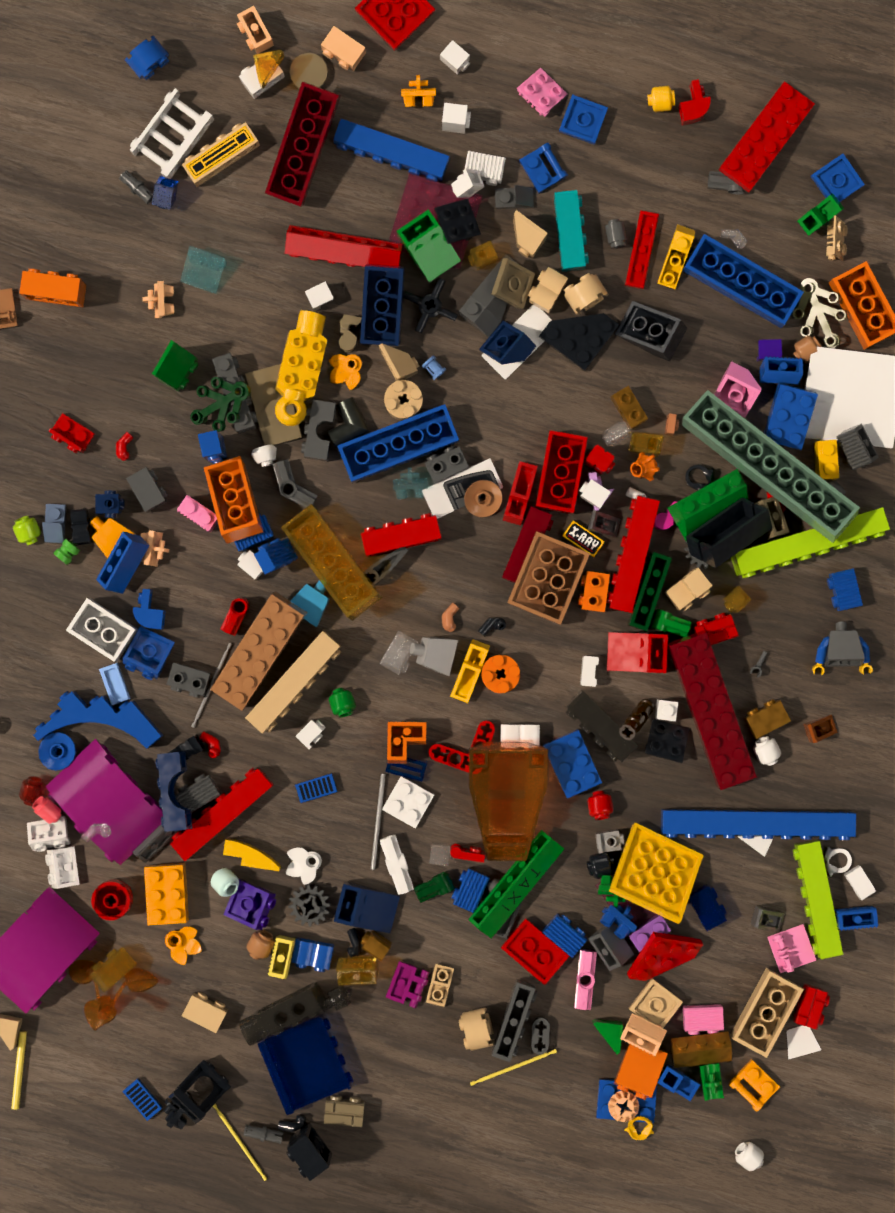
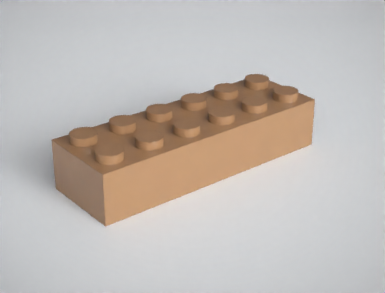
(258, 651)

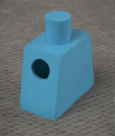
(312, 601)

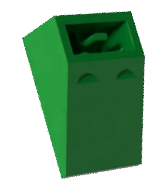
(428, 246)

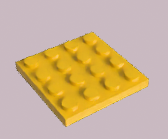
(656, 873)

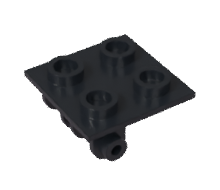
(457, 221)
(667, 741)

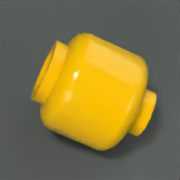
(661, 98)

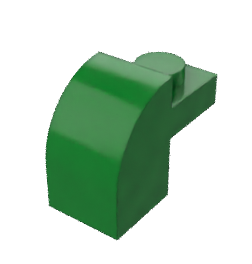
(820, 215)

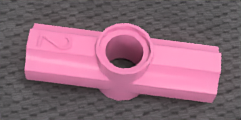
(584, 992)

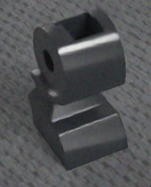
(80, 524)
(190, 747)

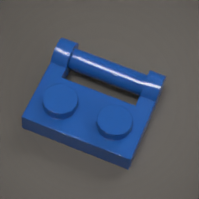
(537, 170)

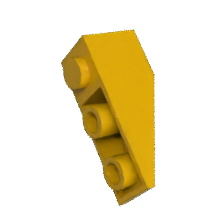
(676, 256)

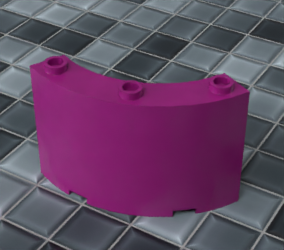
(99, 793)
(41, 949)

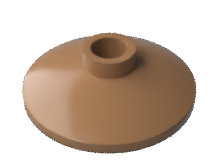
(487, 505)

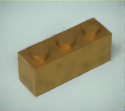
(701, 1049)

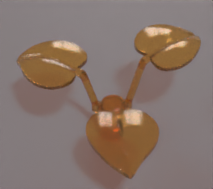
(102, 1010)

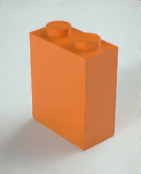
(640, 1071)

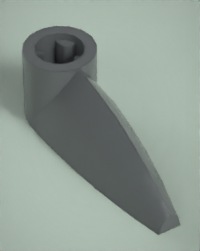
(386, 564)

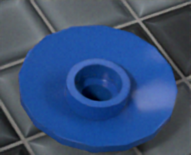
(49, 747)

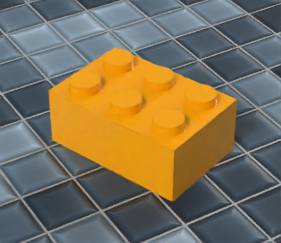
(166, 894)

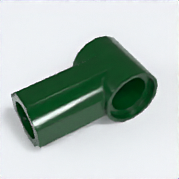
(438, 885)

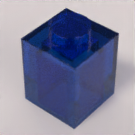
(164, 192)

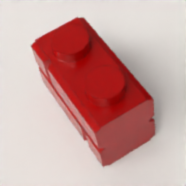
(600, 460)
(719, 629)
(811, 1006)

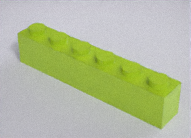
(818, 899)

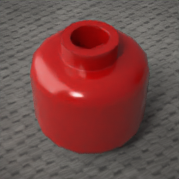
(600, 805)

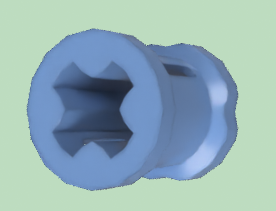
(434, 367)

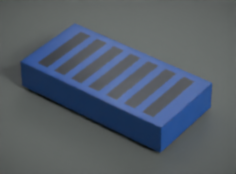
(316, 788)
(142, 1099)

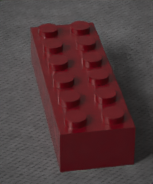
(302, 144)

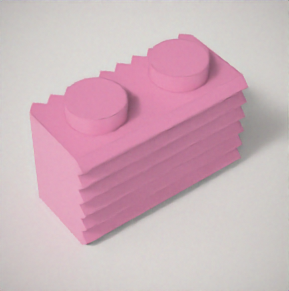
(198, 513)
(703, 1018)

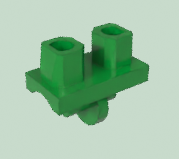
(603, 889)
(711, 1081)

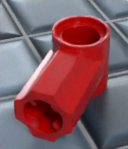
(234, 618)

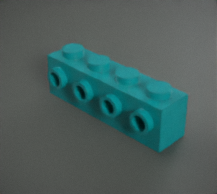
(570, 231)

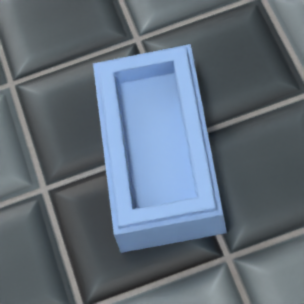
(114, 683)

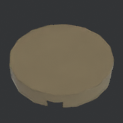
(309, 69)

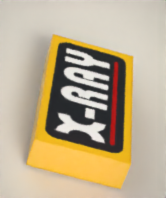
(583, 538)

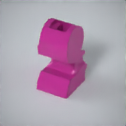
(664, 520)

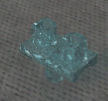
(406, 482)

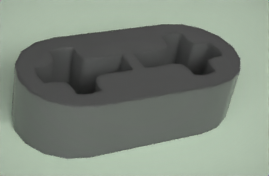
(535, 1035)

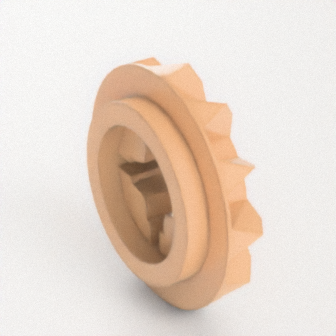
(615, 1110)

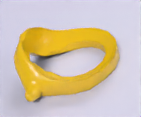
(645, 1133)

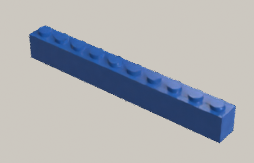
(758, 823)

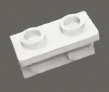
(45, 835)
(62, 867)

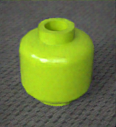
(26, 530)

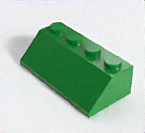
(708, 502)

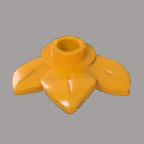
(343, 372)
(185, 945)

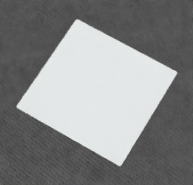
(852, 391)

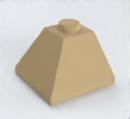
(528, 235)
(399, 362)

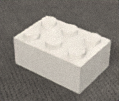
(102, 630)

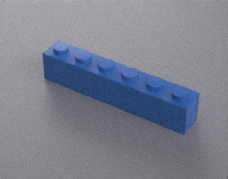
(390, 150)

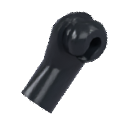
(293, 1126)

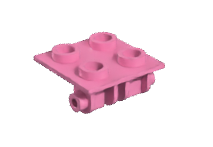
(541, 92)
(791, 948)

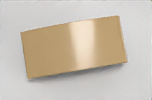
(439, 985)

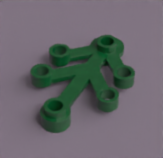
(222, 403)

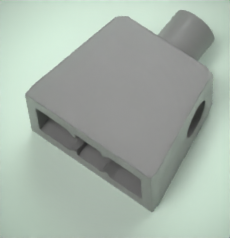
(435, 653)

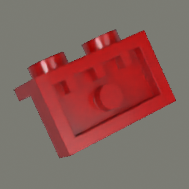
(72, 433)

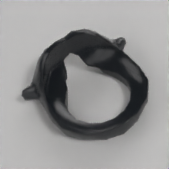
(708, 473)

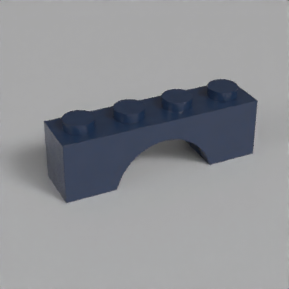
(175, 815)

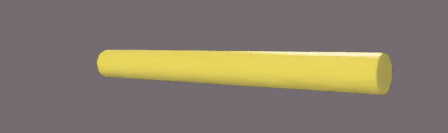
(19, 1070)

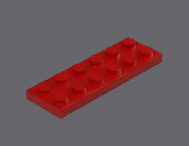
(766, 136)

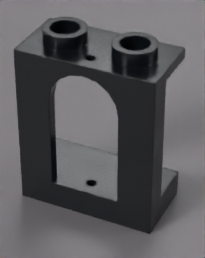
(220, 1086)

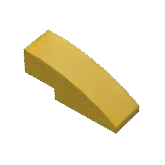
(470, 671)
(250, 855)

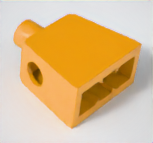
(107, 533)

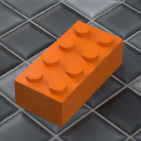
(865, 305)
(233, 499)

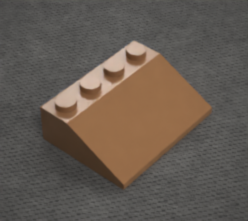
(548, 578)

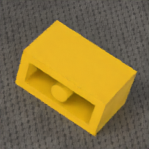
(826, 459)

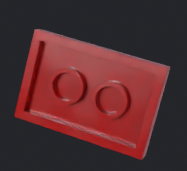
(534, 951)

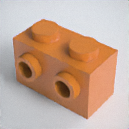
(594, 591)

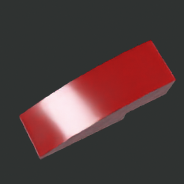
(520, 493)

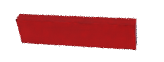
(641, 249)

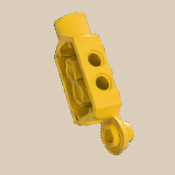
(300, 366)

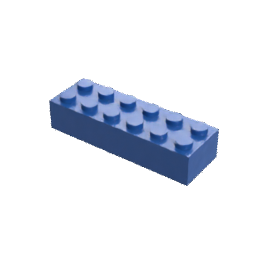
(743, 281)
(398, 443)

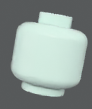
(225, 882)

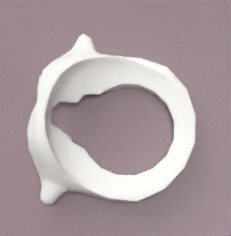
(832, 869)

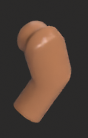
(447, 618)

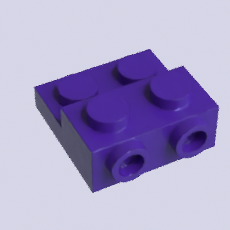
(250, 905)

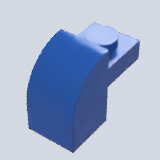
(145, 615)
(678, 1082)

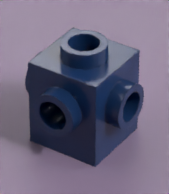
(102, 504)

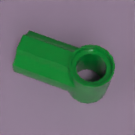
(666, 622)

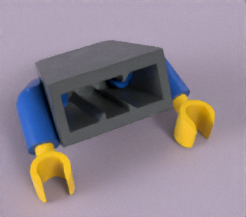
(843, 649)

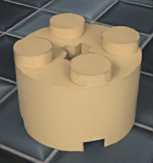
(586, 293)
(399, 390)
(477, 1029)

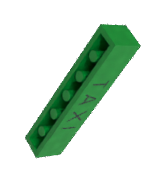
(515, 885)

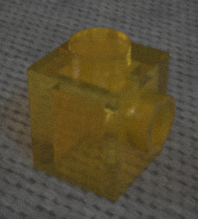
(482, 255)
(736, 600)

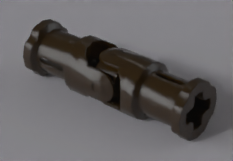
(636, 719)

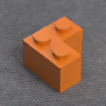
(403, 734)

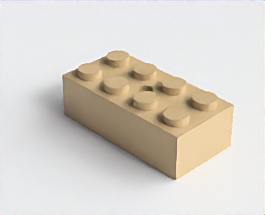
(761, 1030)

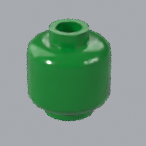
(342, 702)

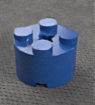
(147, 58)

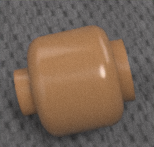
(806, 347)
(260, 944)

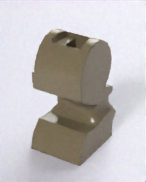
(348, 340)

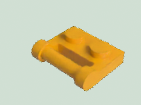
(758, 1080)

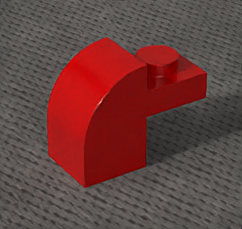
(695, 109)

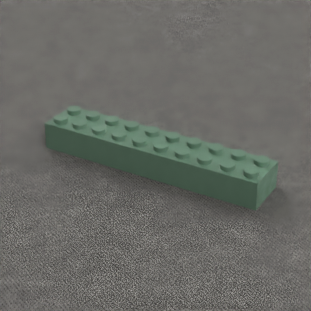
(770, 466)

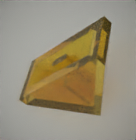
(267, 64)
(646, 443)

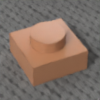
(671, 424)

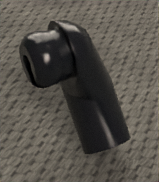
(494, 623)
(355, 941)

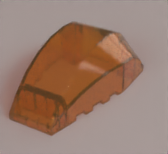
(507, 795)

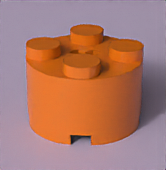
(511, 671)

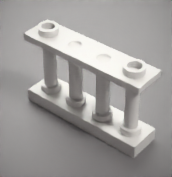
(181, 151)

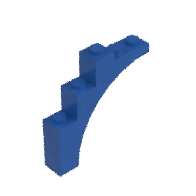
(75, 710)

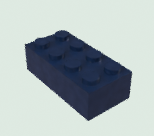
(382, 304)

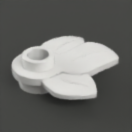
(300, 865)

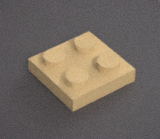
(655, 1003)

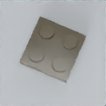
(513, 283)

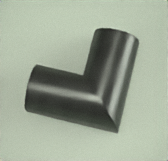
(353, 426)

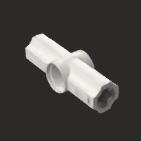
(396, 864)

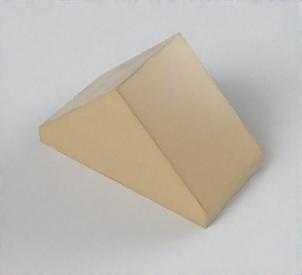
(10, 1030)

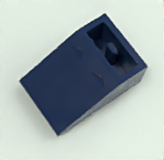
(366, 908)

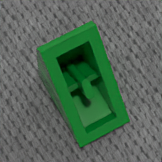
(611, 1032)

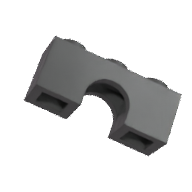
(320, 413)

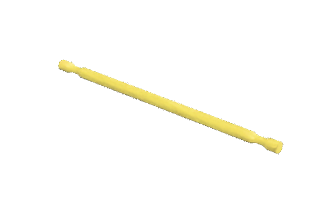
(513, 1067)
(239, 1142)

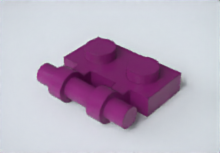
(402, 981)

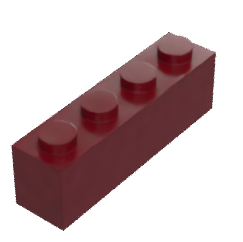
(535, 521)

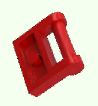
(472, 854)

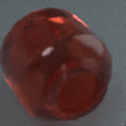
(31, 790)

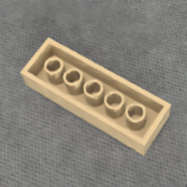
(292, 683)

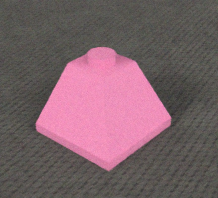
(738, 389)

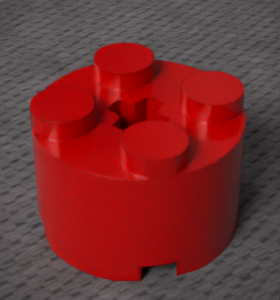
(104, 907)

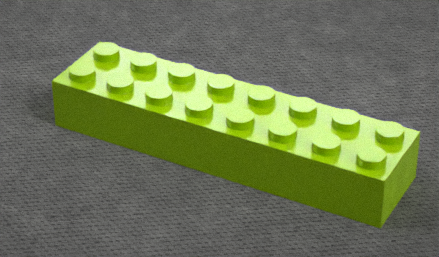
(805, 543)

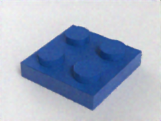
(583, 119)
(837, 178)

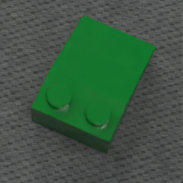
(175, 366)

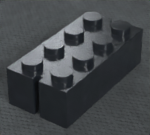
(729, 532)

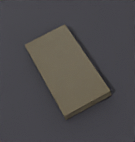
(264, 399)

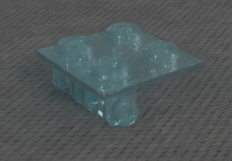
(203, 269)

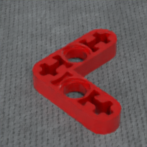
(443, 748)

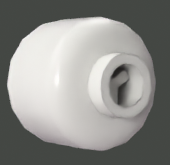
(766, 750)
(749, 1156)

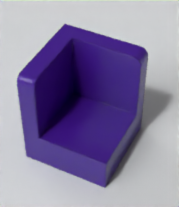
(769, 348)

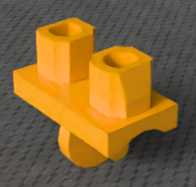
(427, 93)

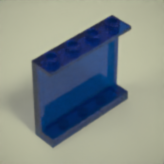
(305, 1063)

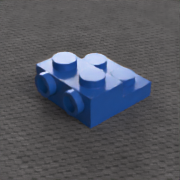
(147, 653)

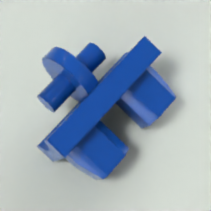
(621, 917)

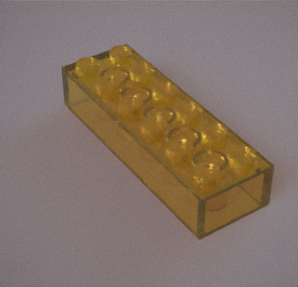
(331, 562)

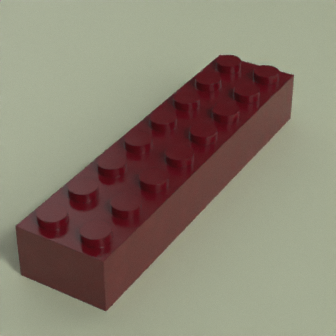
(711, 710)

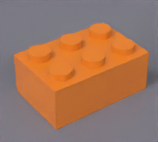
(53, 288)

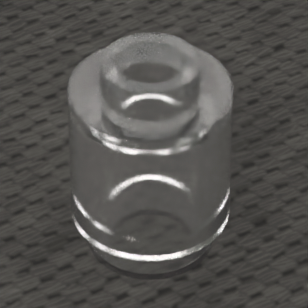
(616, 433)

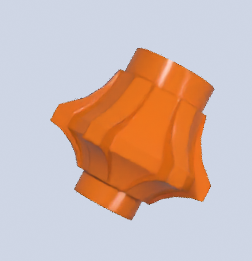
(644, 467)

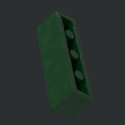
(649, 591)

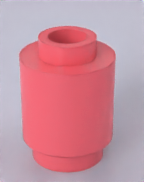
(47, 810)

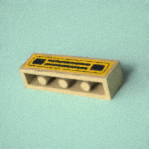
(220, 154)

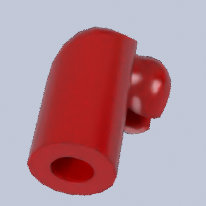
(121, 446)
(213, 744)

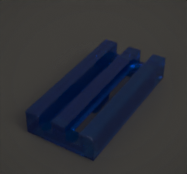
(422, 771)

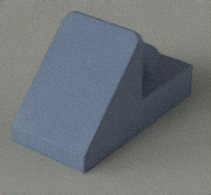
(54, 523)

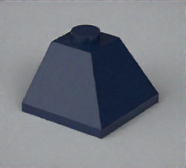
(508, 345)

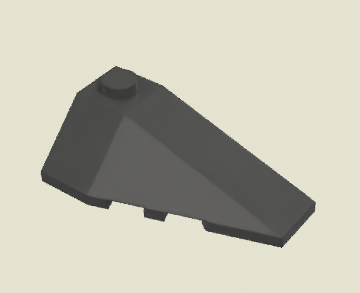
(482, 308)

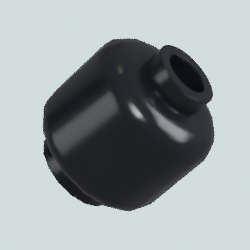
(600, 864)

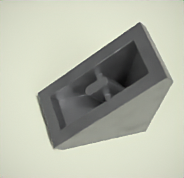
(603, 524)
(767, 919)

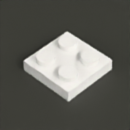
(408, 802)

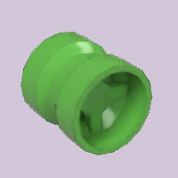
(66, 551)

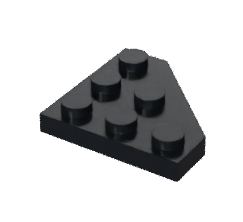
(579, 337)

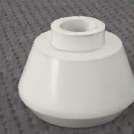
(264, 455)

